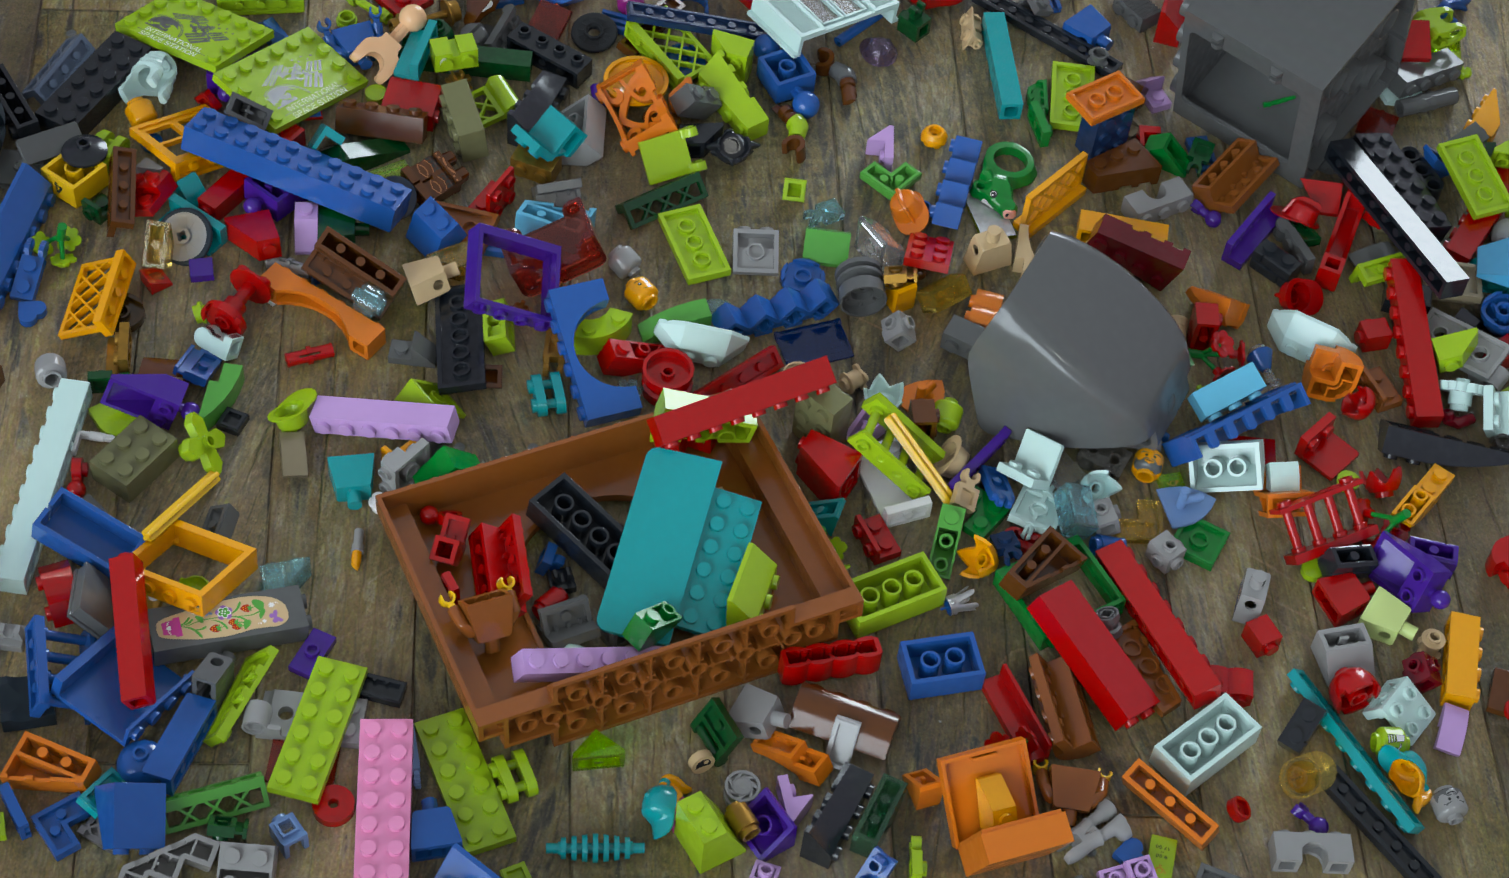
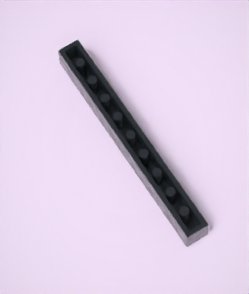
(1396, 219)

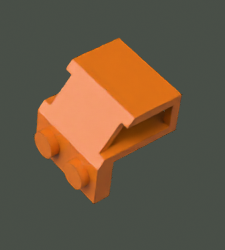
(1269, 499)

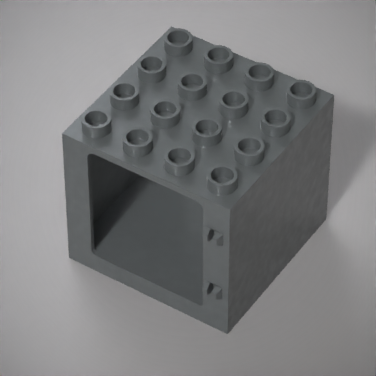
(1258, 51)

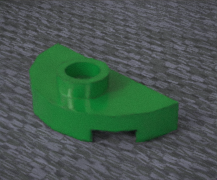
(1038, 92)

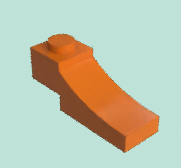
(795, 755)

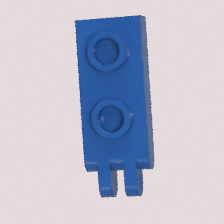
(997, 486)

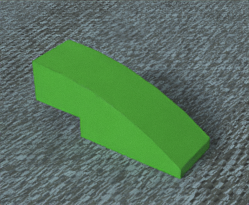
(692, 311)
(222, 393)

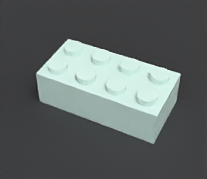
(1205, 744)

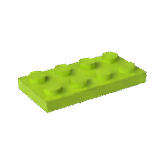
(1064, 79)
(1474, 176)
(694, 244)

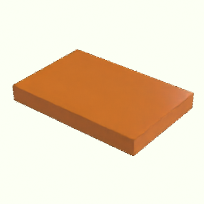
(1105, 98)

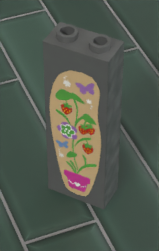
(233, 625)

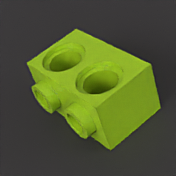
(498, 334)

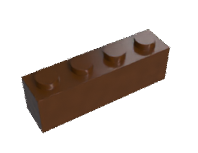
(381, 121)

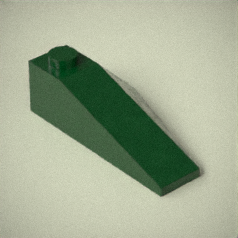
(367, 153)

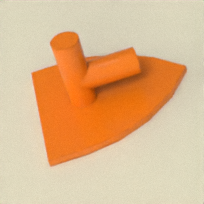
(922, 389)

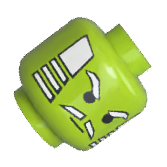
(1389, 736)

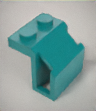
(551, 136)

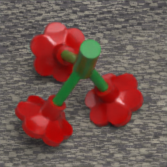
(1222, 347)
(1391, 523)

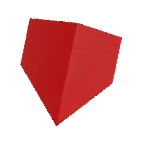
(1326, 193)

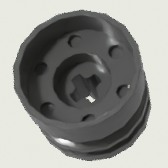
(860, 286)

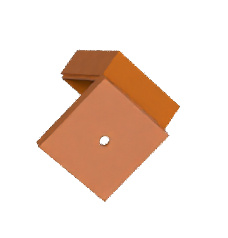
(1008, 843)

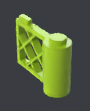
(499, 96)

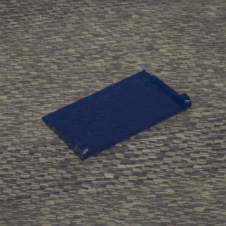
(814, 342)

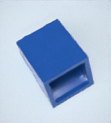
(131, 816)

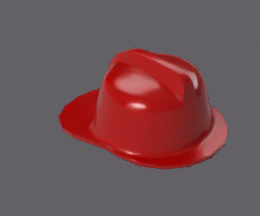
(1300, 210)
(1301, 295)

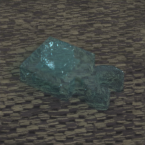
(825, 212)

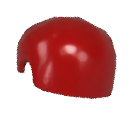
(1359, 404)

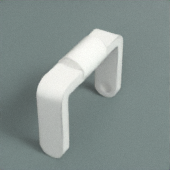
(91, 436)

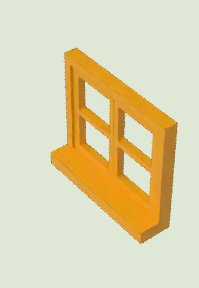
(179, 165)

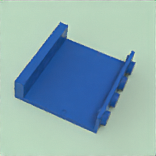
(93, 690)

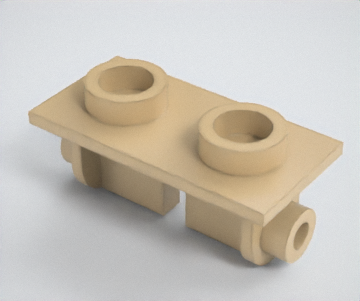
(971, 30)

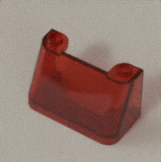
(579, 251)

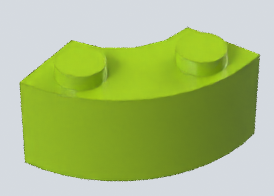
(595, 333)

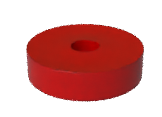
(334, 816)

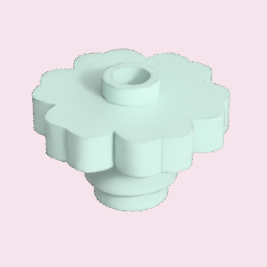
(1460, 393)

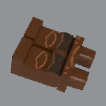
(435, 176)

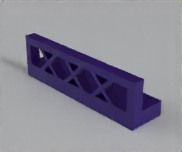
(1250, 234)

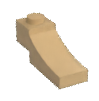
(1023, 251)

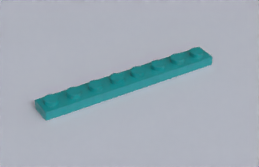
(1359, 757)

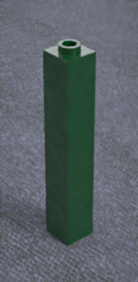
(493, 61)

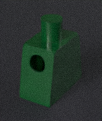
(341, 223)

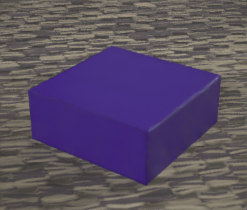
(201, 269)

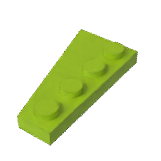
(243, 687)

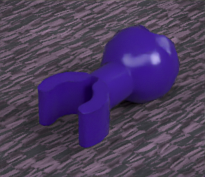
(1212, 218)
(1314, 823)

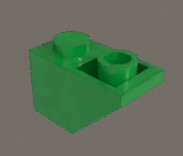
(651, 625)

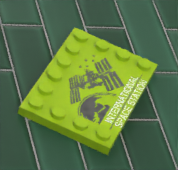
(195, 32)
(292, 78)

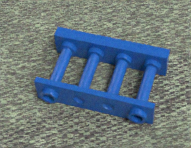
(37, 668)

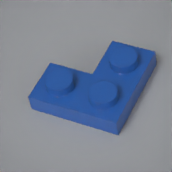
(55, 823)

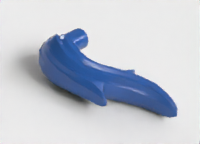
(1455, 5)

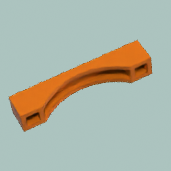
(362, 333)

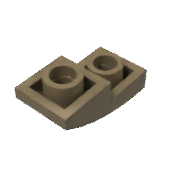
(293, 454)

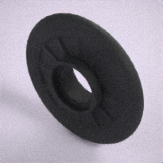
(594, 44)

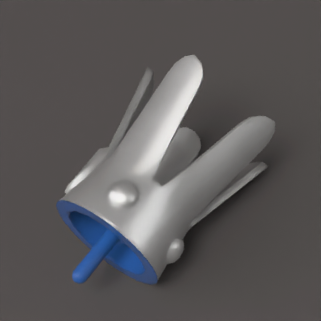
(955, 602)

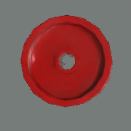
(666, 369)

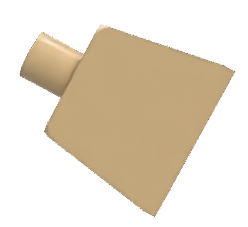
(988, 251)
(429, 278)

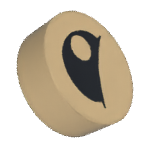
(701, 761)

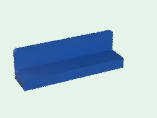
(181, 741)

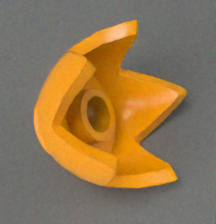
(980, 559)

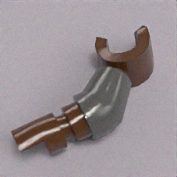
(841, 73)

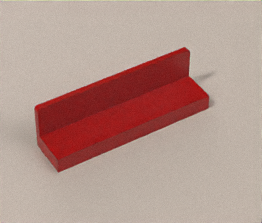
(1015, 711)

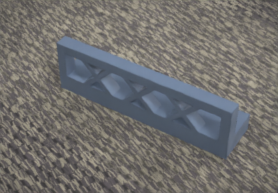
(59, 68)

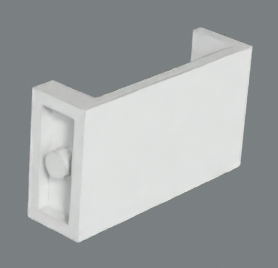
(888, 498)

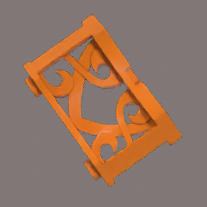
(641, 80)

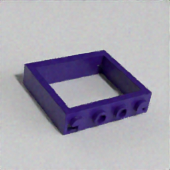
(516, 243)

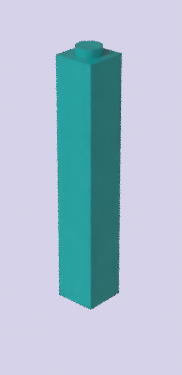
(1001, 65)

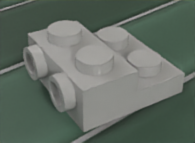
(755, 251)
(400, 466)

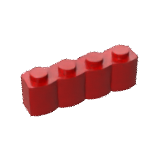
(833, 660)

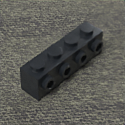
(551, 54)
(18, 114)

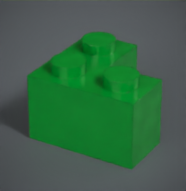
(444, 462)

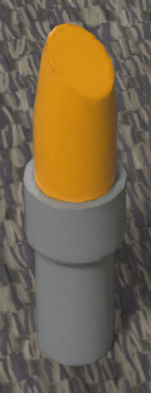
(357, 548)

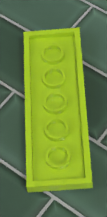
(317, 730)
(465, 781)

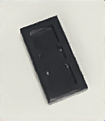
(383, 690)

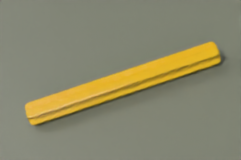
(919, 457)
(180, 506)

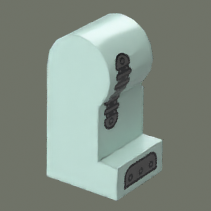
(218, 343)

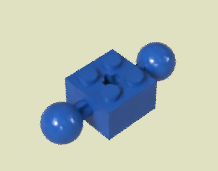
(786, 77)

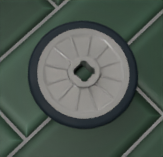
(198, 233)

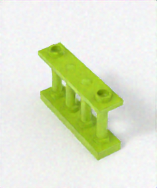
(878, 453)

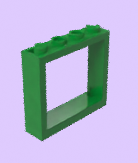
(1094, 573)

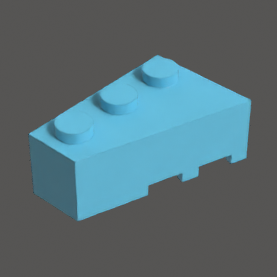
(537, 214)
(1227, 393)

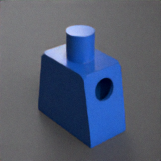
(1090, 27)
(433, 831)

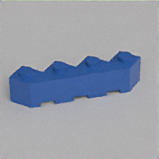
(957, 182)
(785, 309)

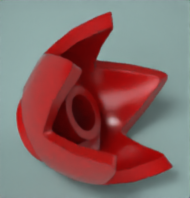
(1380, 484)

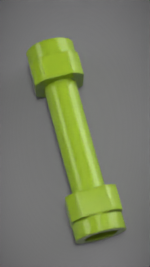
(386, 15)

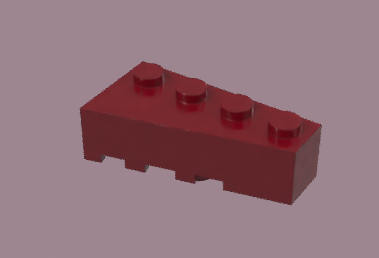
(1138, 252)

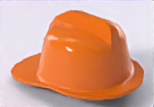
(909, 211)

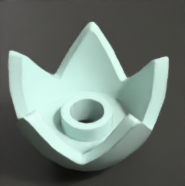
(892, 393)
(1104, 484)

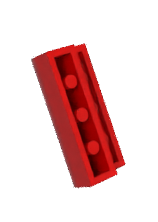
(498, 554)

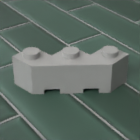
(167, 862)

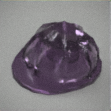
(878, 51)

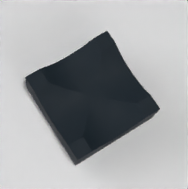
(15, 706)

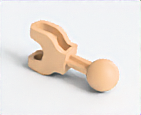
(386, 48)

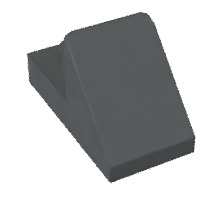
(417, 352)

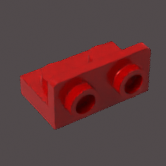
(876, 539)

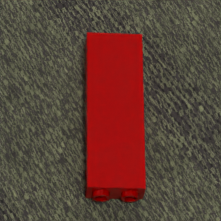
(1094, 655)

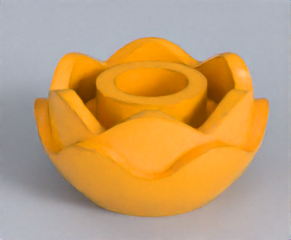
(934, 136)

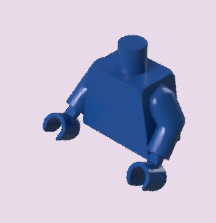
(347, 38)

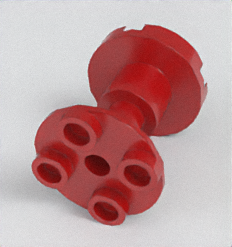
(229, 313)

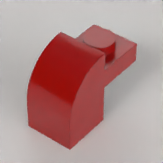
(450, 544)
(1498, 560)

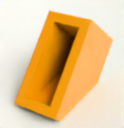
(994, 801)

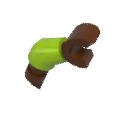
(797, 131)

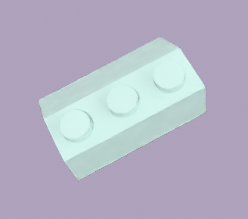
(1229, 467)

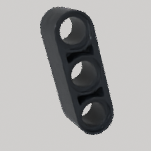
(1424, 170)

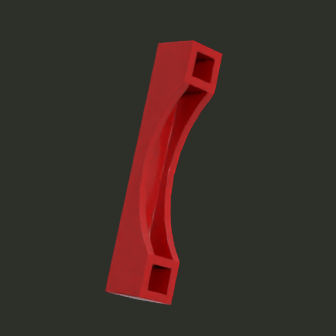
(1340, 242)

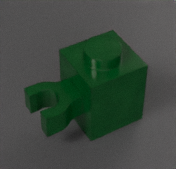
(914, 22)

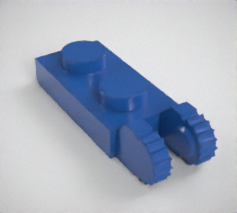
(29, 272)

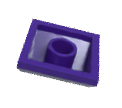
(777, 828)

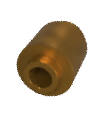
(742, 821)

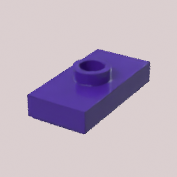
(316, 644)

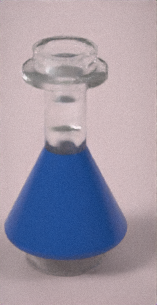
(1262, 359)

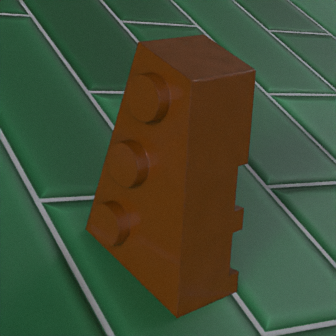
(1043, 564)

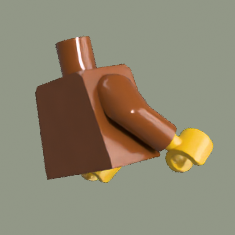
(486, 615)
(1071, 788)

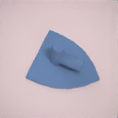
(1184, 505)

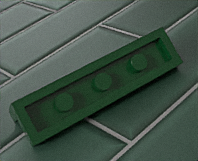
(656, 194)

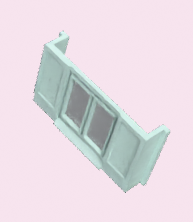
(799, 20)

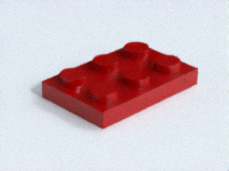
(928, 252)

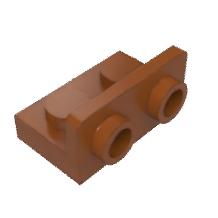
(1385, 392)

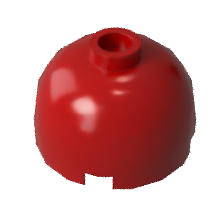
(1352, 689)

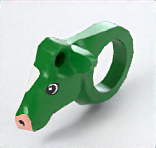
(997, 185)

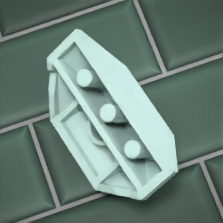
(1298, 333)
(701, 342)

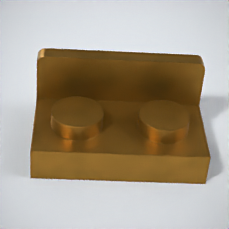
(120, 350)

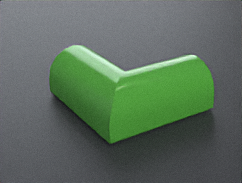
(886, 182)

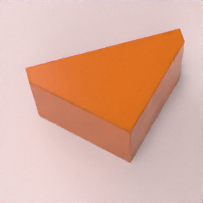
(923, 788)

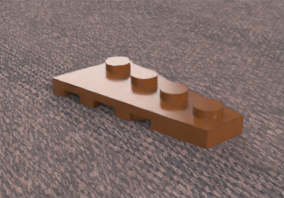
(1148, 665)

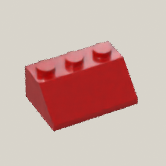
(1169, 23)

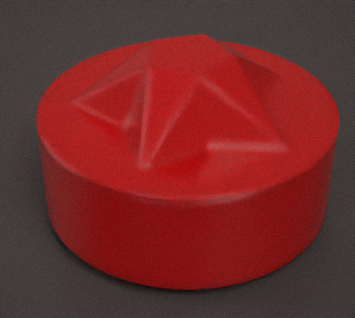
(1238, 809)

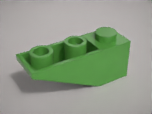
(947, 539)

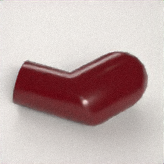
(1457, 422)

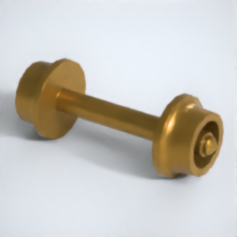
(449, 12)

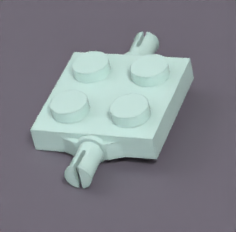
(1034, 511)

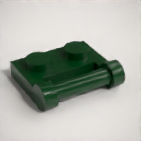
(721, 727)

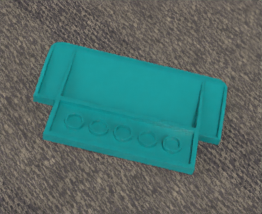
(678, 545)

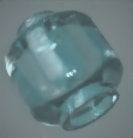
(369, 300)

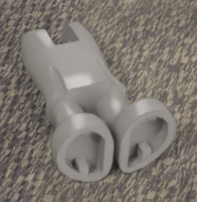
(1088, 837)

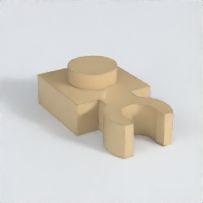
(964, 493)

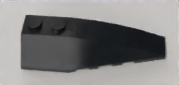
(1427, 447)

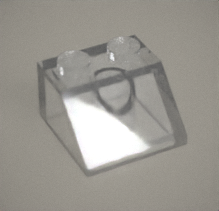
(877, 243)

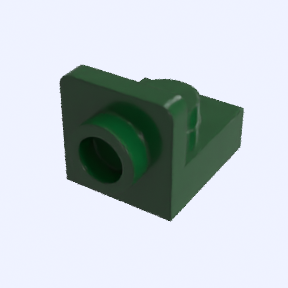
(95, 209)

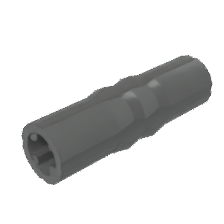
(1426, 101)

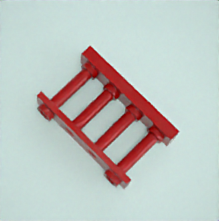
(1341, 537)

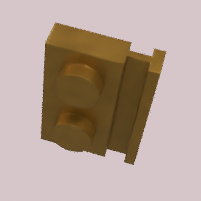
(897, 275)

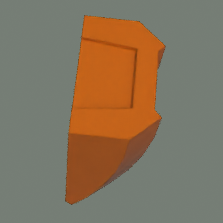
(1231, 309)

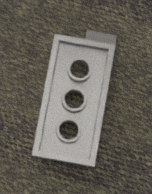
(1479, 370)
(263, 719)

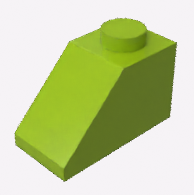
(1454, 349)

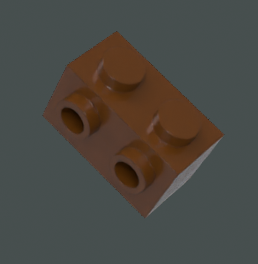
(924, 415)

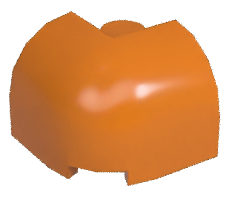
(1331, 373)

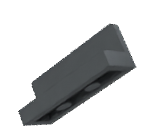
(46, 145)

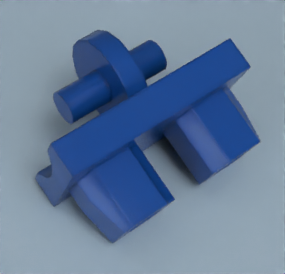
(877, 865)

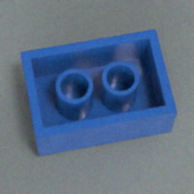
(940, 665)

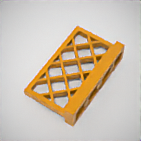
(1053, 196)
(109, 299)

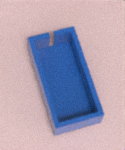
(83, 531)

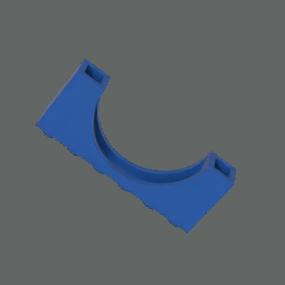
(596, 400)

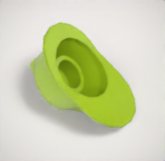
(293, 411)

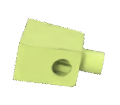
(1387, 618)

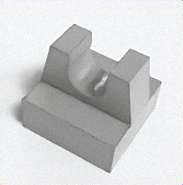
(12, 637)

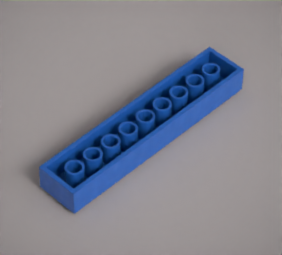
(296, 169)

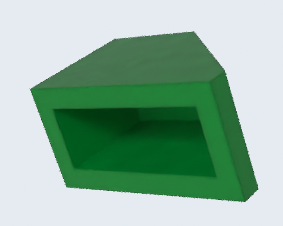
(1168, 153)

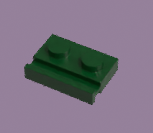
(225, 827)

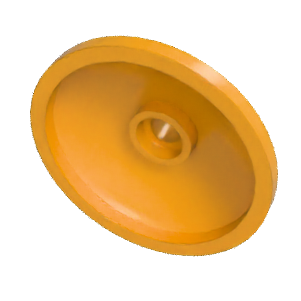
(656, 70)

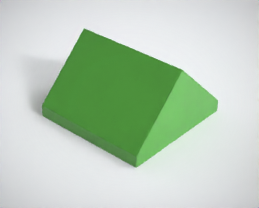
(826, 246)

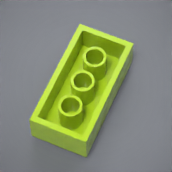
(897, 593)

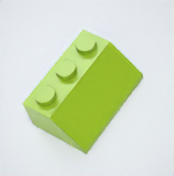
(752, 586)

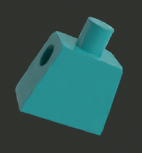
(352, 478)

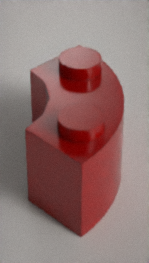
(56, 583)

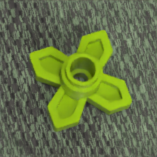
(202, 443)

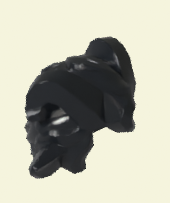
(732, 147)

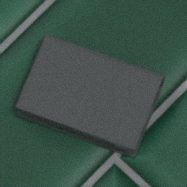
(91, 601)

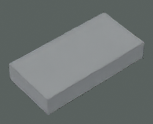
(842, 740)

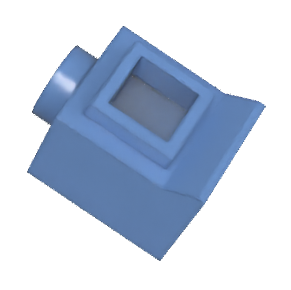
(286, 831)

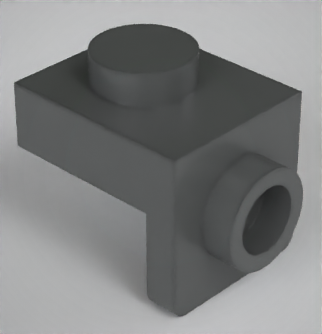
(1039, 7)

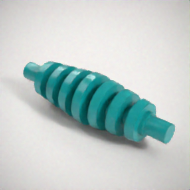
(595, 848)

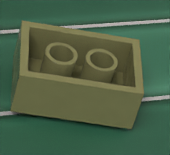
(463, 120)
(824, 413)
(134, 458)

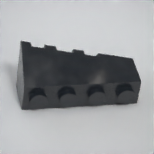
(545, 91)
(834, 819)

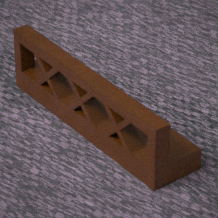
(121, 189)

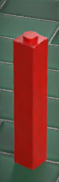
(229, 189)
(132, 631)

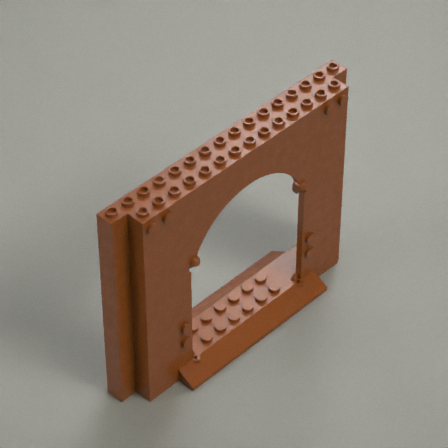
(607, 463)

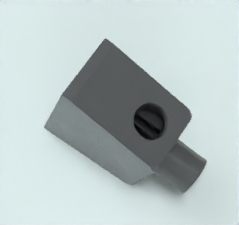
(214, 676)

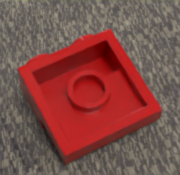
(152, 192)

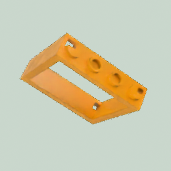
(238, 556)

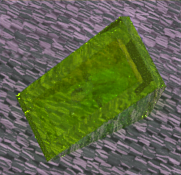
(598, 753)

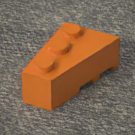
(48, 767)

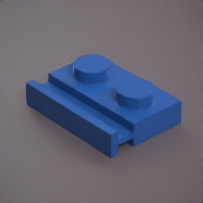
(197, 366)

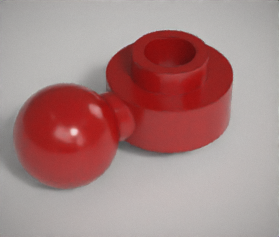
(79, 470)
(430, 515)

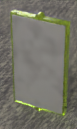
(985, 216)

